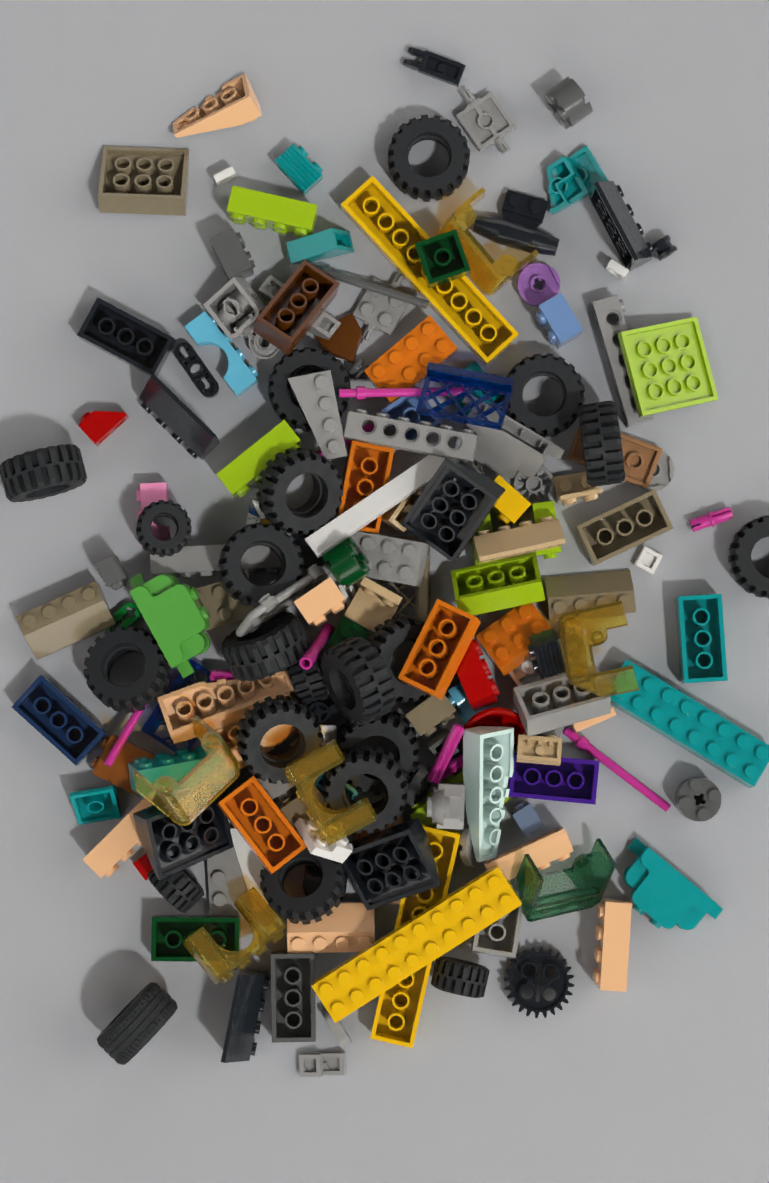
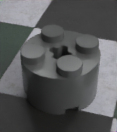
(569, 102)
(709, 794)

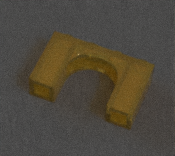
(332, 823)
(220, 963)

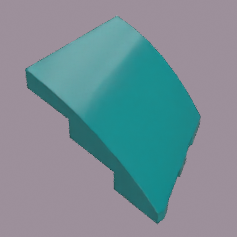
(573, 178)

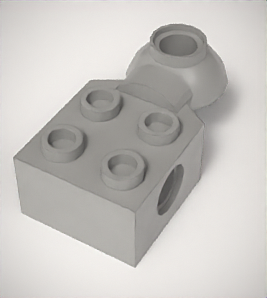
(236, 311)
(447, 805)

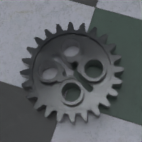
(558, 984)

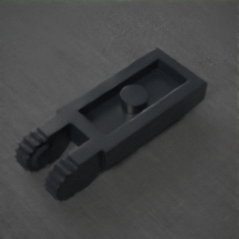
(436, 66)

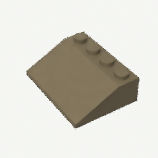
(143, 180)

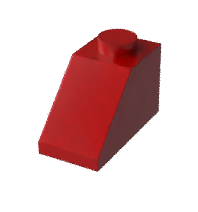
(101, 424)

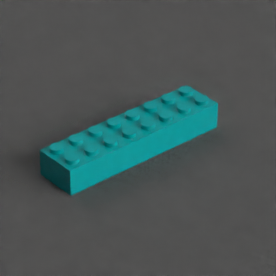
(694, 727)

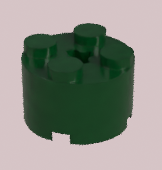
(346, 562)

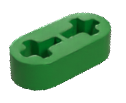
(121, 613)

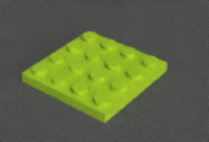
(667, 366)

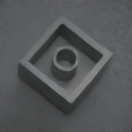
(231, 254)

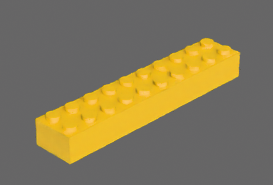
(456, 301)
(416, 943)
(401, 1005)

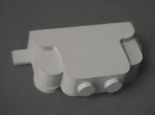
(511, 448)

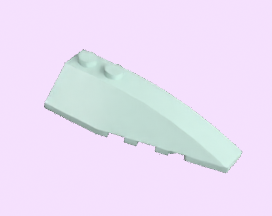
(486, 772)

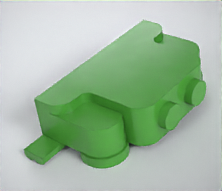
(173, 618)

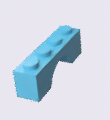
(205, 332)

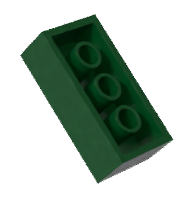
(171, 931)

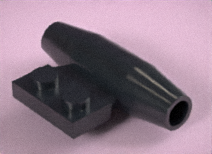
(519, 225)

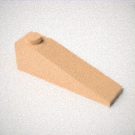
(227, 109)

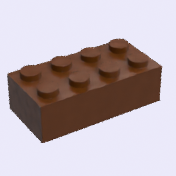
(296, 307)

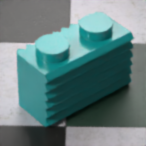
(299, 169)

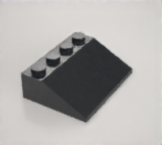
(620, 225)
(178, 417)
(452, 508)
(177, 846)
(392, 864)
(244, 1014)

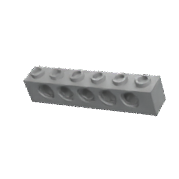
(601, 309)
(359, 417)

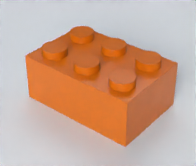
(508, 637)

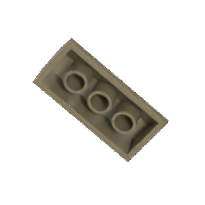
(588, 590)
(66, 620)

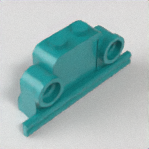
(665, 892)

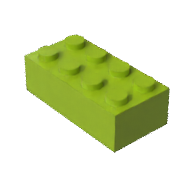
(272, 212)
(246, 467)
(498, 584)

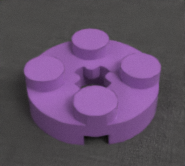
(544, 273)

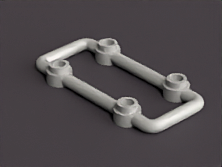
(271, 605)

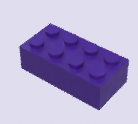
(570, 782)

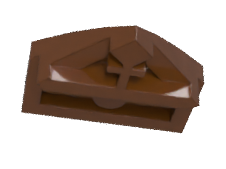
(345, 340)

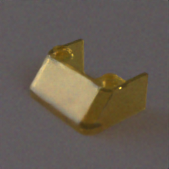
(485, 273)
(582, 631)
(201, 786)

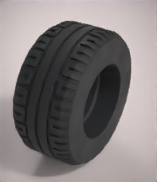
(137, 1023)

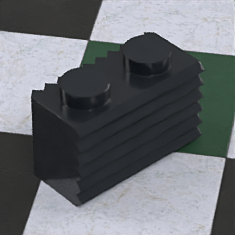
(546, 653)

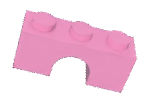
(153, 493)

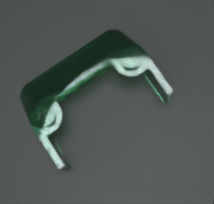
(565, 889)

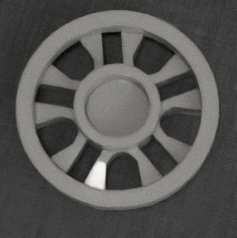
(535, 484)

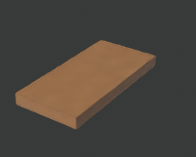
(638, 457)

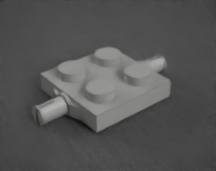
(485, 121)
(380, 311)

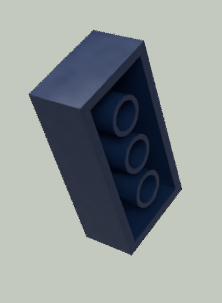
(59, 719)

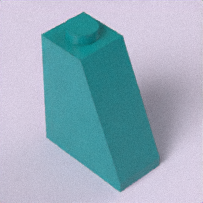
(319, 246)

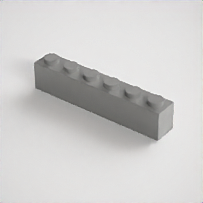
(205, 558)

